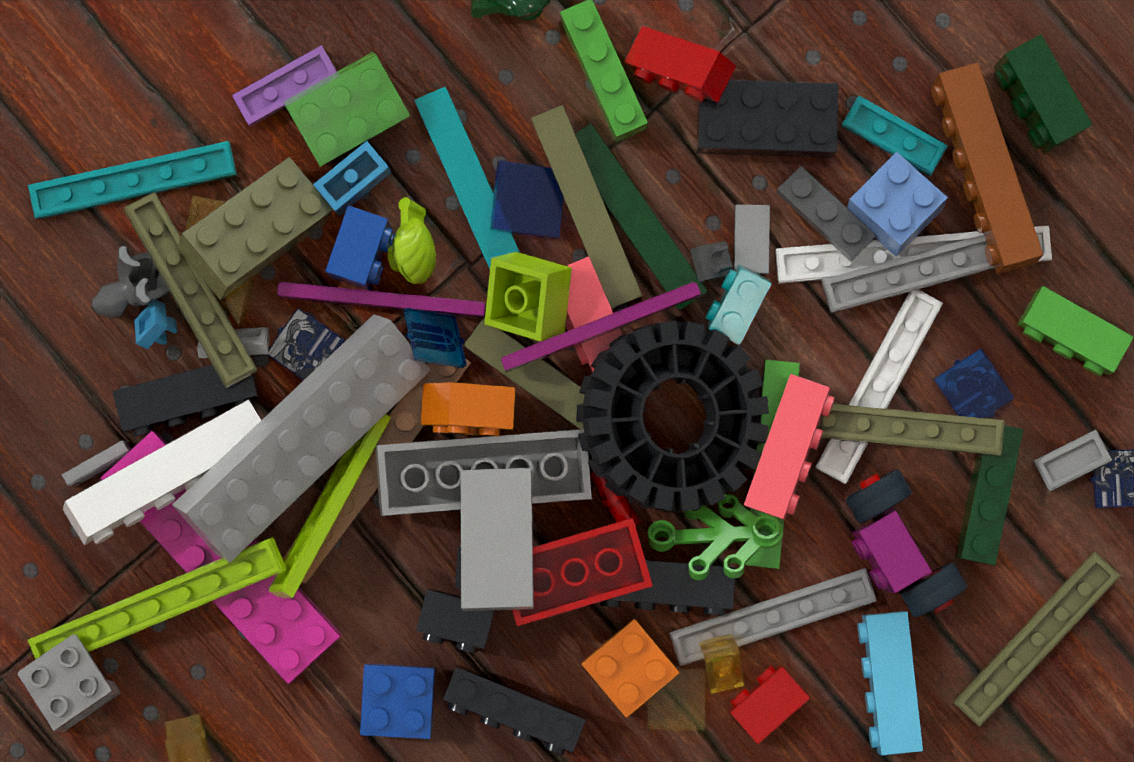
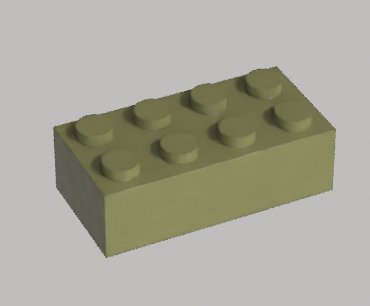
(254, 228)

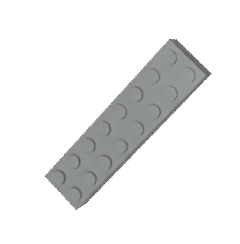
(301, 438)

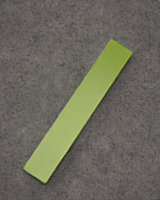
(326, 511)

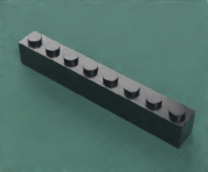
(673, 587)

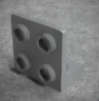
(67, 684)

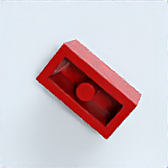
(767, 703)

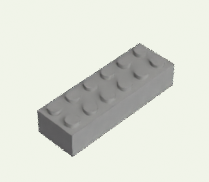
(428, 473)

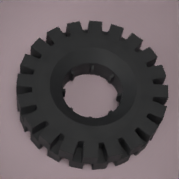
(616, 427)

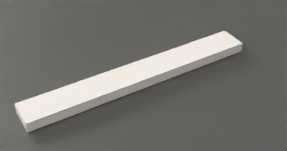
(825, 261)

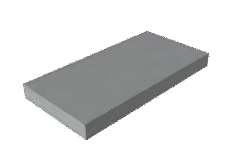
(496, 539)

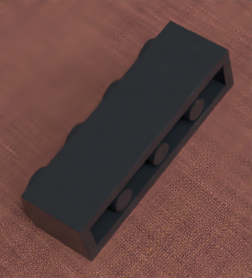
(178, 397)

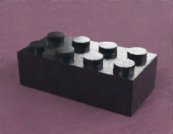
(770, 120)

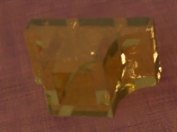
(187, 740)

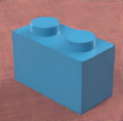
(352, 178)

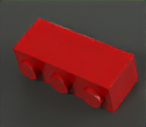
(679, 65)

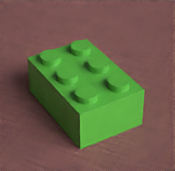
(346, 108)

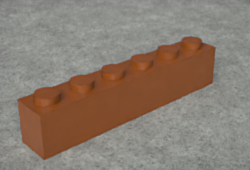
(986, 169)

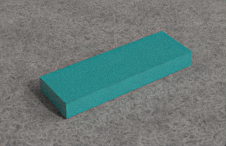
(894, 135)

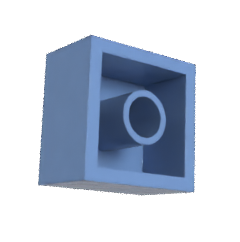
(897, 203)

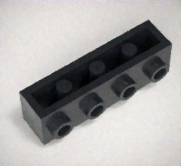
(515, 709)

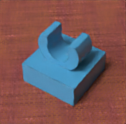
(152, 323)

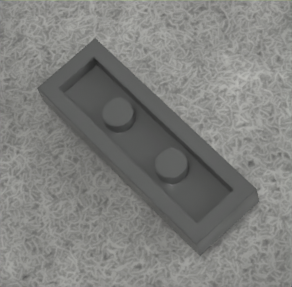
(826, 214)

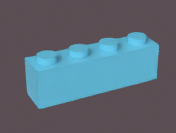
(891, 683)

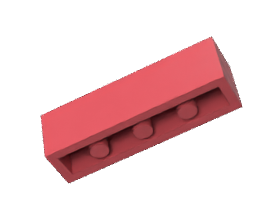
(586, 304)
(788, 447)

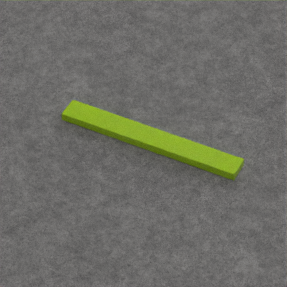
(166, 599)

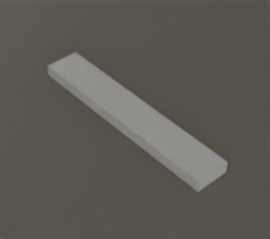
(906, 274)
(777, 614)

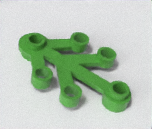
(720, 536)

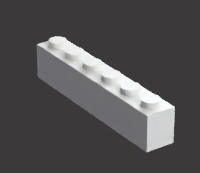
(157, 476)

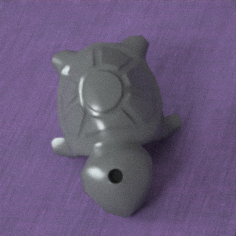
(137, 285)

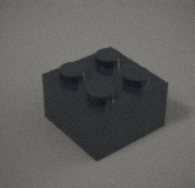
(444, 619)

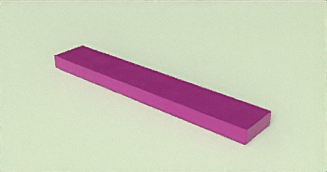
(380, 299)
(600, 327)

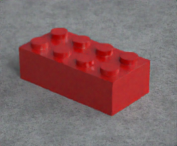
(586, 570)

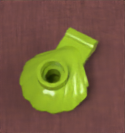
(412, 246)

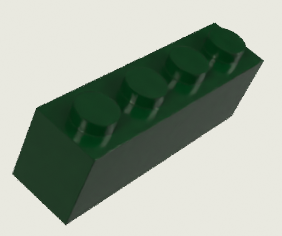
(988, 501)

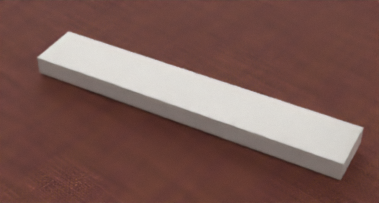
(883, 377)

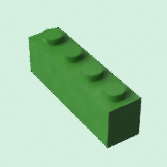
(603, 70)

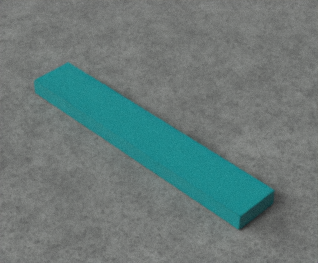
(464, 171)
(132, 180)

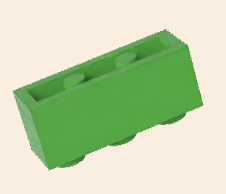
(1074, 332)

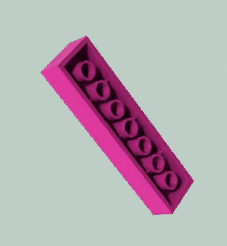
(283, 630)

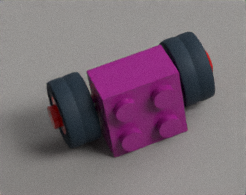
(892, 550)

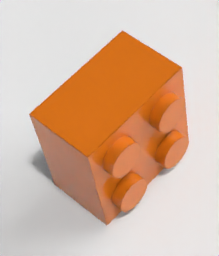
(467, 408)
(630, 667)

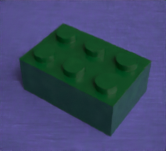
(1041, 95)

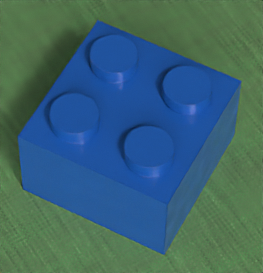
(360, 249)
(398, 701)

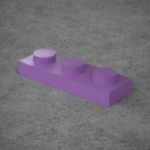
(270, 92)

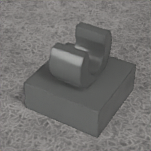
(711, 261)

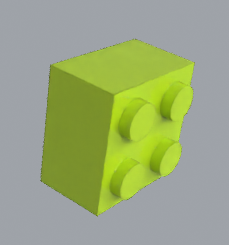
(527, 296)

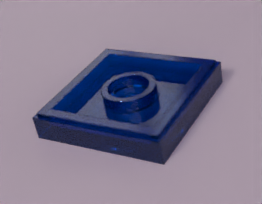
(526, 200)

